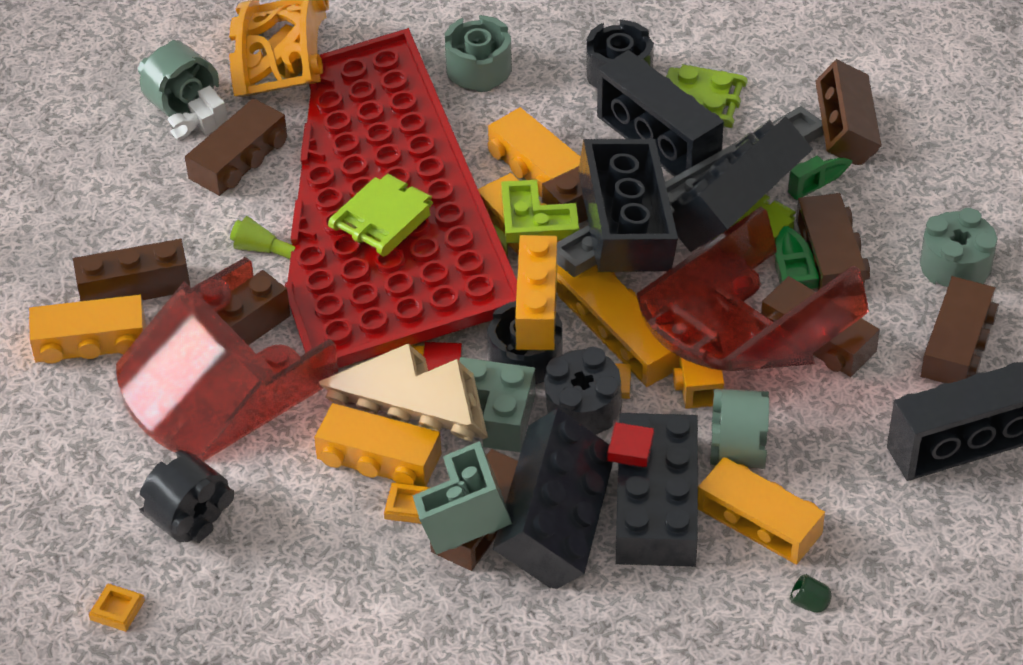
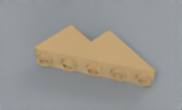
(407, 391)

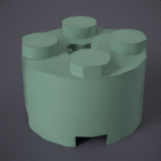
(478, 53)
(174, 77)
(958, 246)
(740, 427)

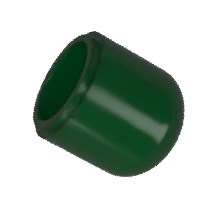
(812, 594)

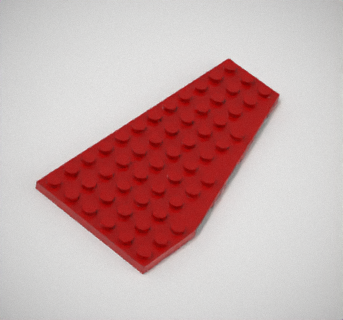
(371, 120)

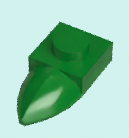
(815, 174)
(795, 259)

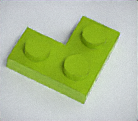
(527, 217)

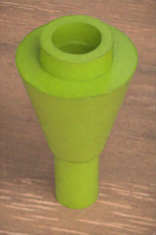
(253, 237)

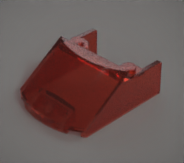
(703, 314)
(200, 383)

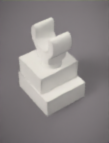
(206, 112)

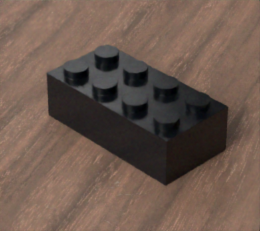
(649, 106)
(737, 182)
(627, 205)
(957, 422)
(555, 499)
(661, 500)

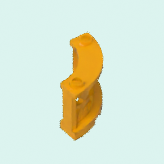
(255, 19)

